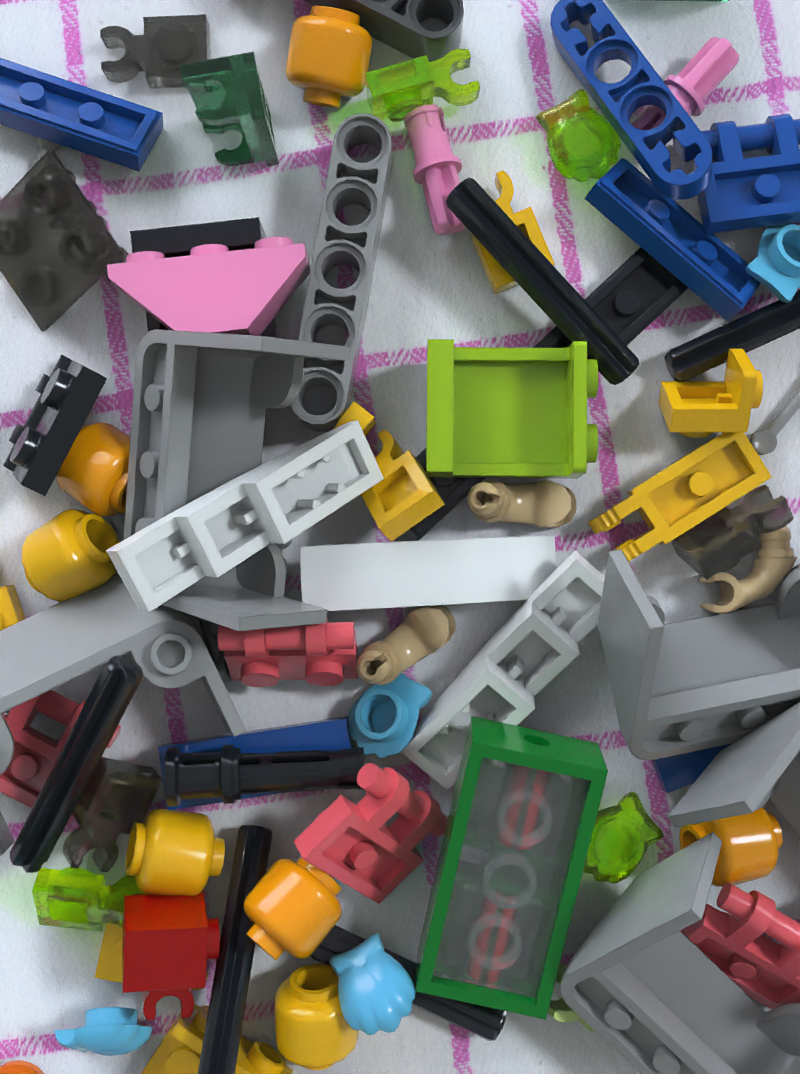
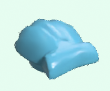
(778, 261)
(387, 716)
(372, 987)
(106, 1032)

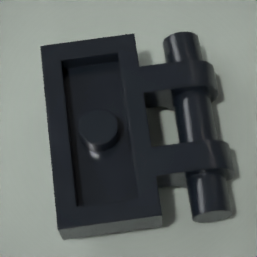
(53, 424)

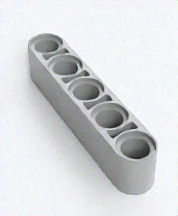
(343, 244)

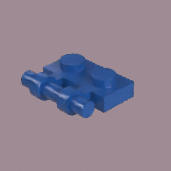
(754, 189)

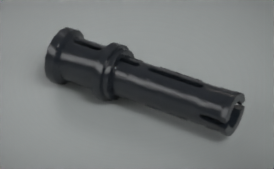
(236, 773)

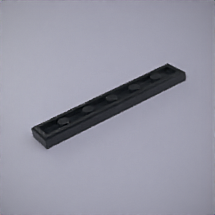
(626, 303)

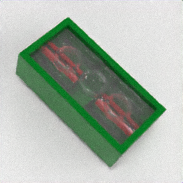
(510, 867)

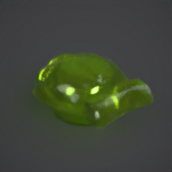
(579, 138)
(620, 840)

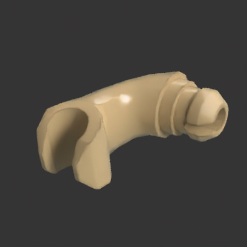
(526, 504)
(769, 569)
(417, 637)

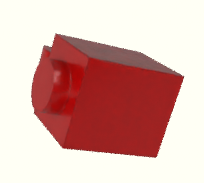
(167, 948)

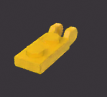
(687, 491)

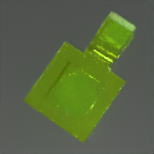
(415, 82)
(80, 898)

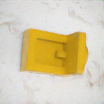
(713, 406)

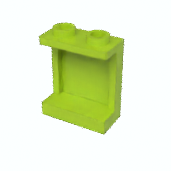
(509, 411)

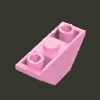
(215, 286)

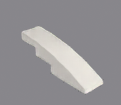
(246, 515)
(425, 572)
(511, 667)

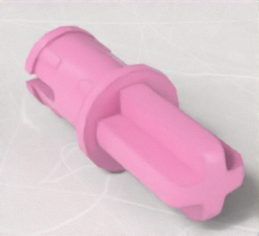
(694, 81)
(435, 165)

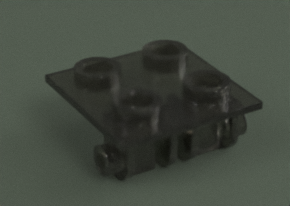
(52, 241)

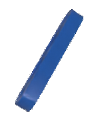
(637, 89)

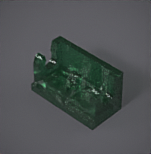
(233, 97)

